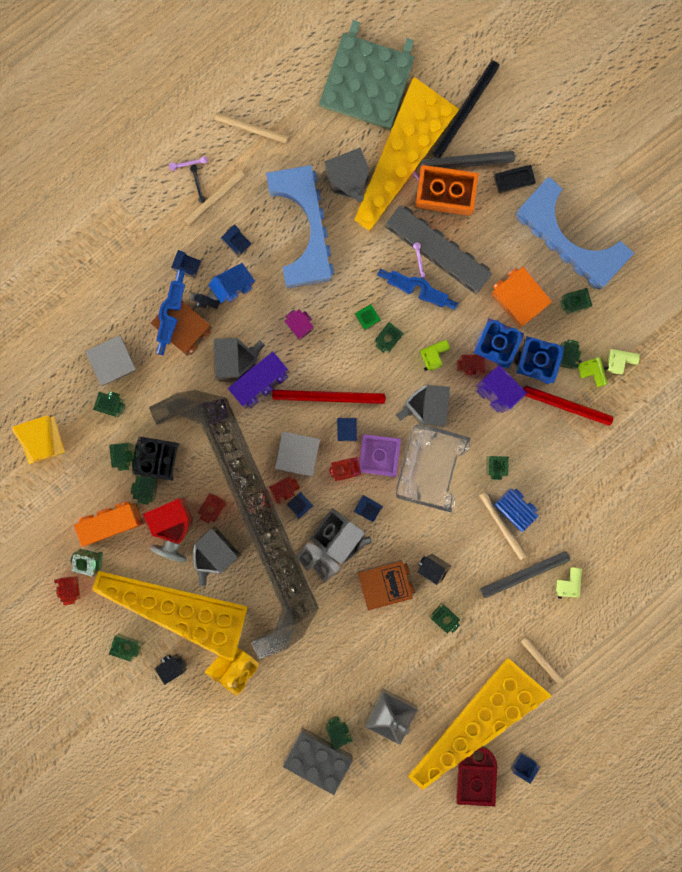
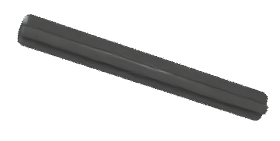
(471, 160)
(525, 574)

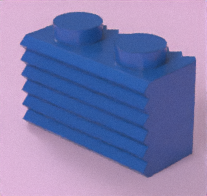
(231, 283)
(516, 509)

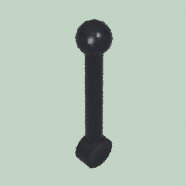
(193, 168)

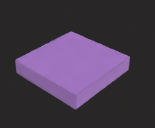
(379, 455)

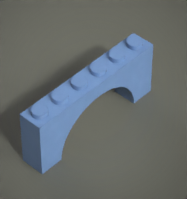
(299, 186)
(595, 266)

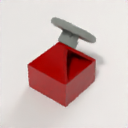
(172, 524)

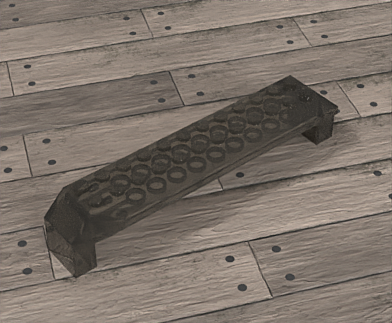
(256, 510)

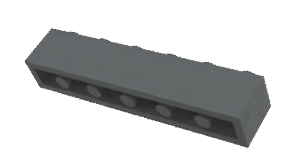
(438, 249)

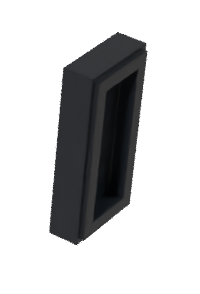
(514, 179)

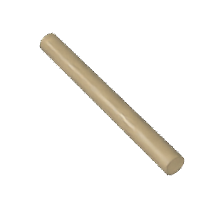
(251, 128)
(214, 198)
(502, 525)

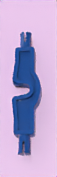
(427, 293)
(173, 302)

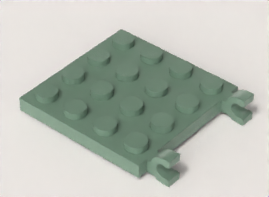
(367, 79)

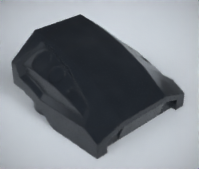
(154, 458)

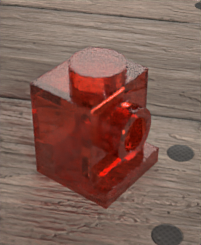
(471, 364)
(350, 466)
(284, 488)
(218, 504)
(68, 589)

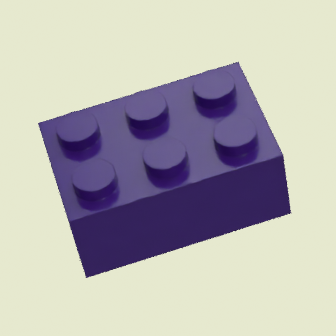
(259, 380)
(500, 390)

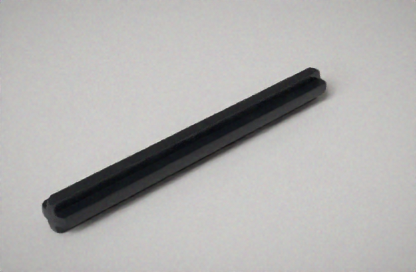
(465, 109)

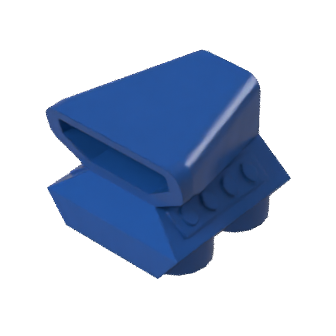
(498, 343)
(539, 359)

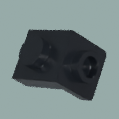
(203, 301)

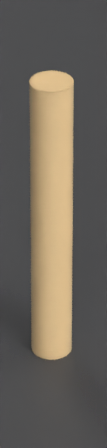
(541, 660)

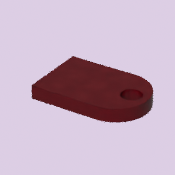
(477, 780)

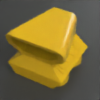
(39, 439)
(233, 674)

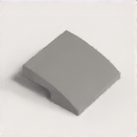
(315, 558)

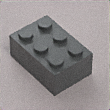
(317, 761)

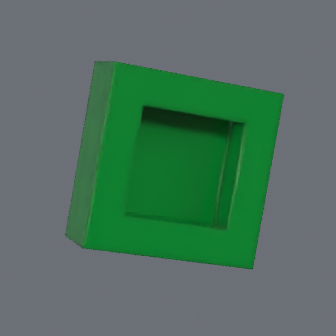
(367, 317)

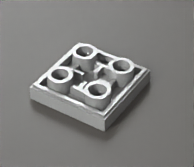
(110, 360)
(297, 454)

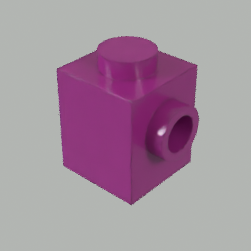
(299, 323)

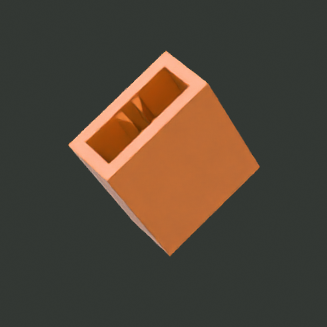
(520, 296)

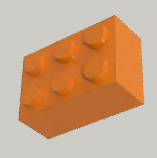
(446, 190)
(108, 523)

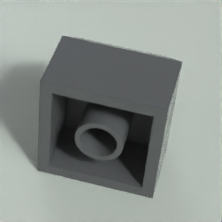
(348, 174)
(234, 358)
(428, 406)
(339, 537)
(213, 554)
(391, 716)

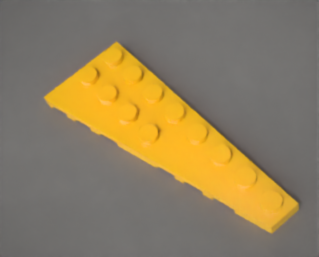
(415, 131)
(198, 618)
(494, 708)

